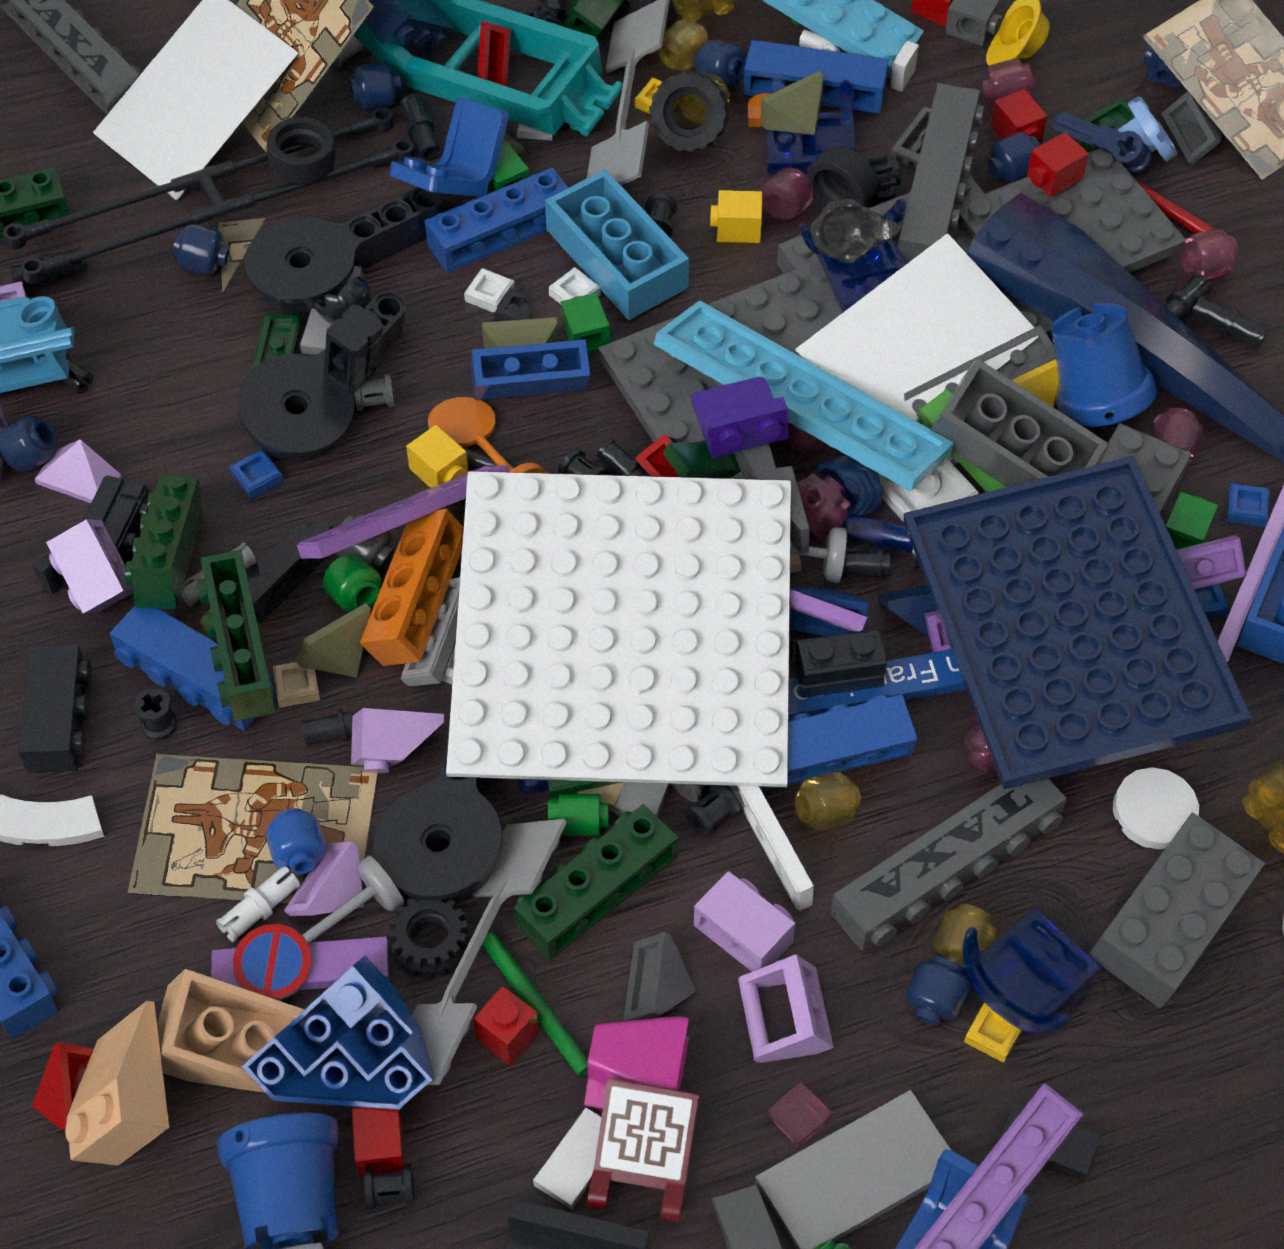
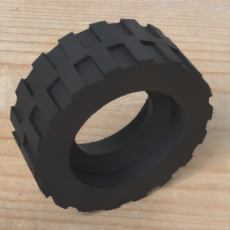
(663, 103)

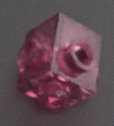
(823, 504)

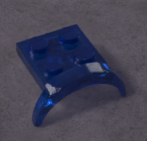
(802, 150)
(857, 279)
(1028, 973)

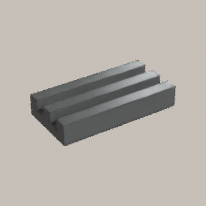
(899, 148)

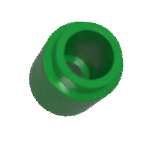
(581, 812)

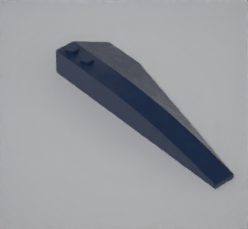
(1062, 268)

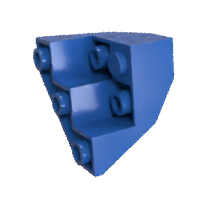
(347, 1048)

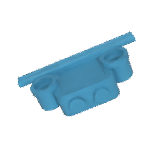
(32, 343)

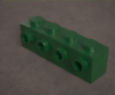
(31, 198)
(165, 542)
(237, 635)
(595, 881)

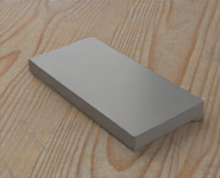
(854, 1173)

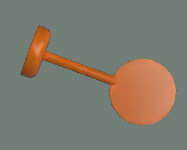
(471, 423)

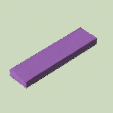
(329, 960)

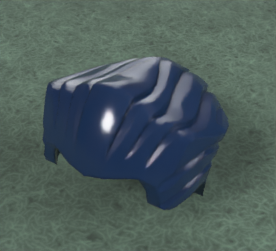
(860, 482)

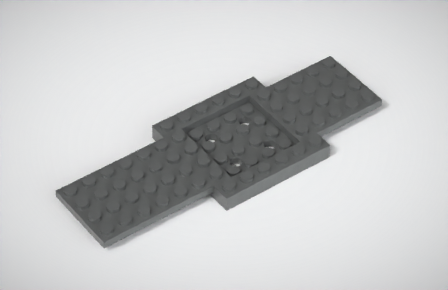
(801, 301)

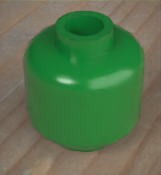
(352, 582)

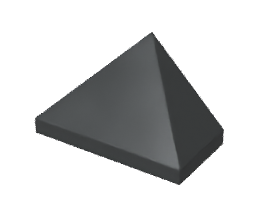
(1192, 128)
(656, 978)

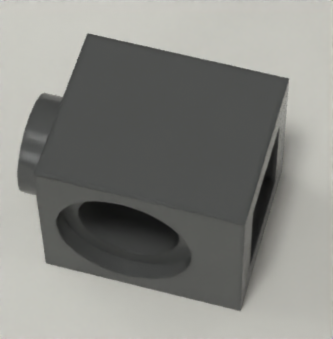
(973, 20)

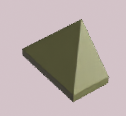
(794, 106)
(520, 332)
(337, 645)

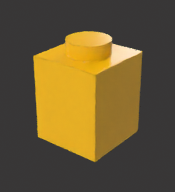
(737, 216)
(436, 457)

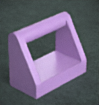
(807, 1008)

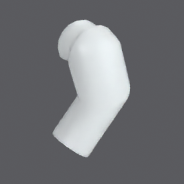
(813, 40)

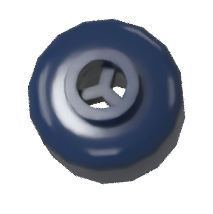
(721, 59)
(374, 86)
(1011, 157)
(201, 250)
(27, 443)
(938, 990)

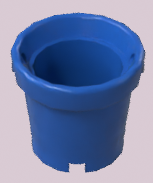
(1100, 367)
(283, 1178)

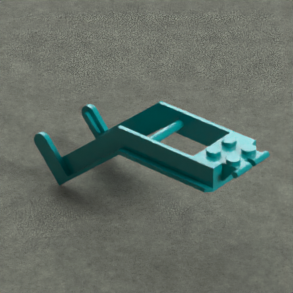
(567, 94)

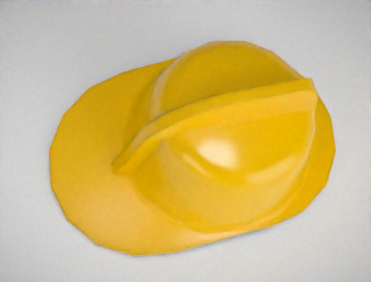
(1020, 33)

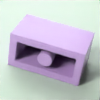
(90, 566)
(744, 922)

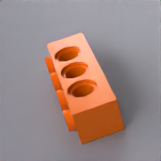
(414, 589)

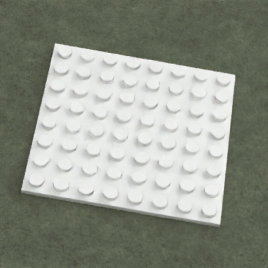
(622, 630)

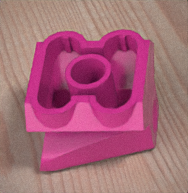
(636, 1052)

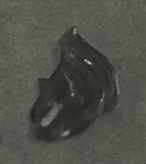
(850, 230)

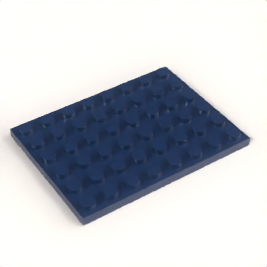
(1073, 622)

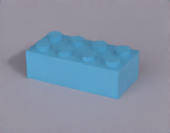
(617, 244)

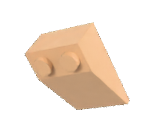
(215, 1028)
(120, 1094)

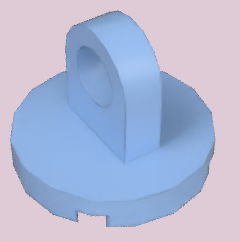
(1149, 129)

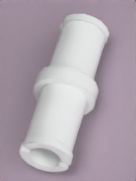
(258, 903)

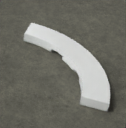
(49, 822)

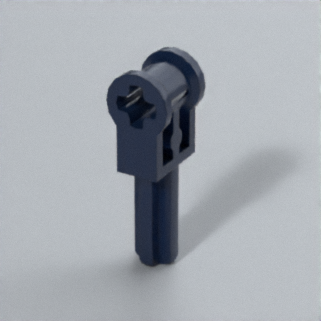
(1108, 139)

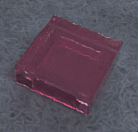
(799, 1114)

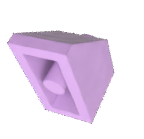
(388, 736)

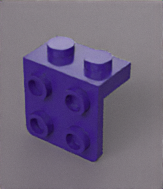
(740, 416)

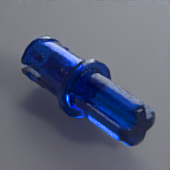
(877, 532)

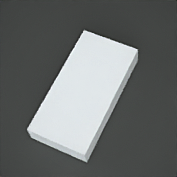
(572, 1163)

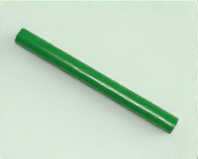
(532, 998)

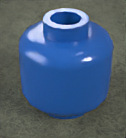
(296, 841)

